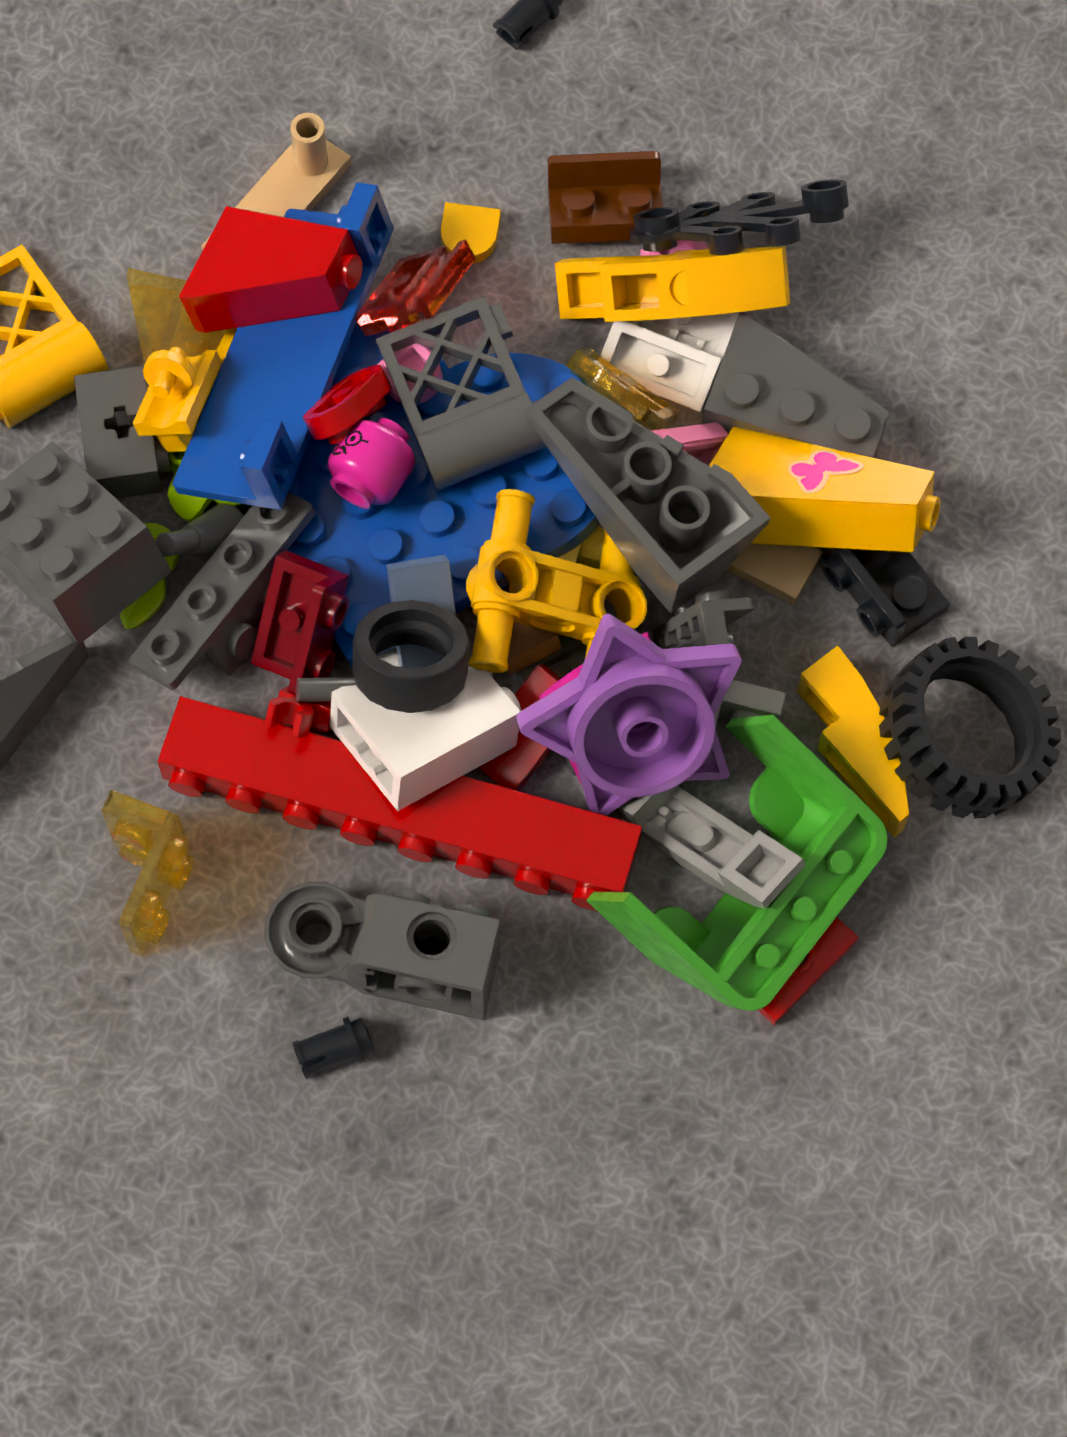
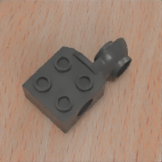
(382, 944)

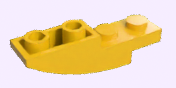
(672, 284)

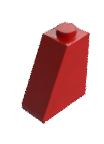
(269, 271)

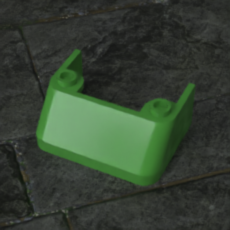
(750, 951)

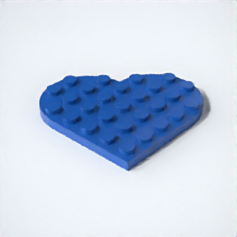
(420, 517)

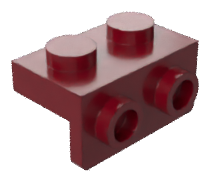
(300, 619)

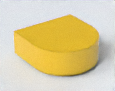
(472, 223)

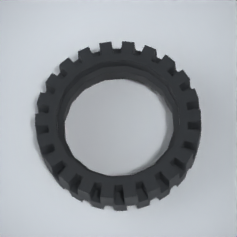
(1007, 689)

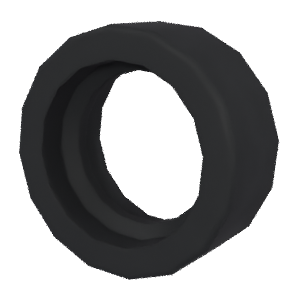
(410, 688)

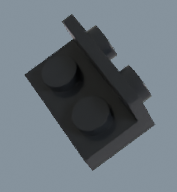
(889, 588)

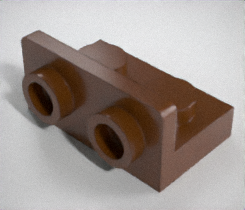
(599, 194)

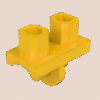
(175, 395)

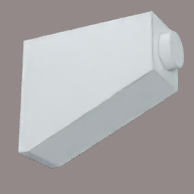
(426, 749)

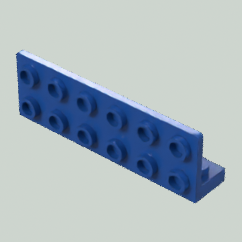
(273, 374)

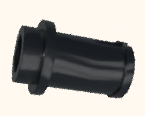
(524, 19)
(334, 1047)

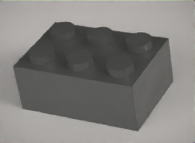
(73, 544)

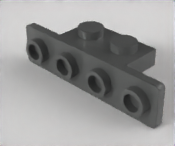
(225, 599)

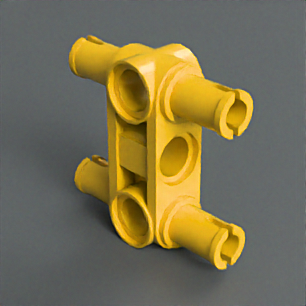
(542, 588)

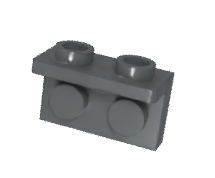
(703, 622)

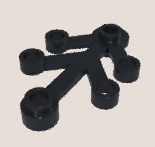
(756, 212)

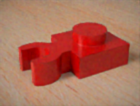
(303, 716)

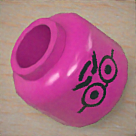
(371, 463)

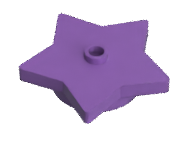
(636, 716)

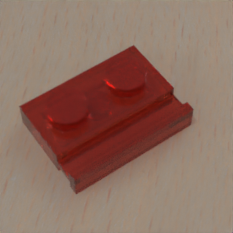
(413, 287)

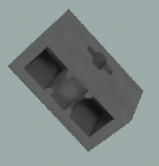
(105, 405)

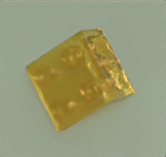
(159, 845)

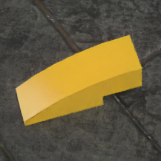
(853, 736)

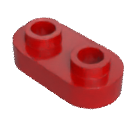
(347, 404)

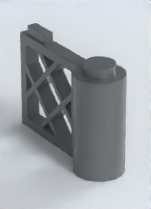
(471, 435)

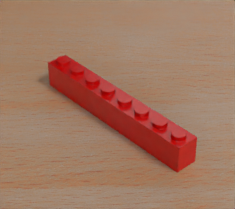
(464, 821)

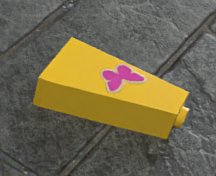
(830, 494)

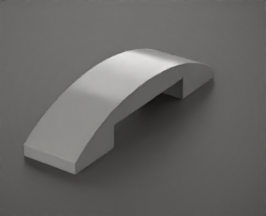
(713, 846)

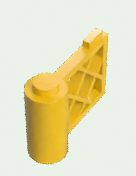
(45, 361)

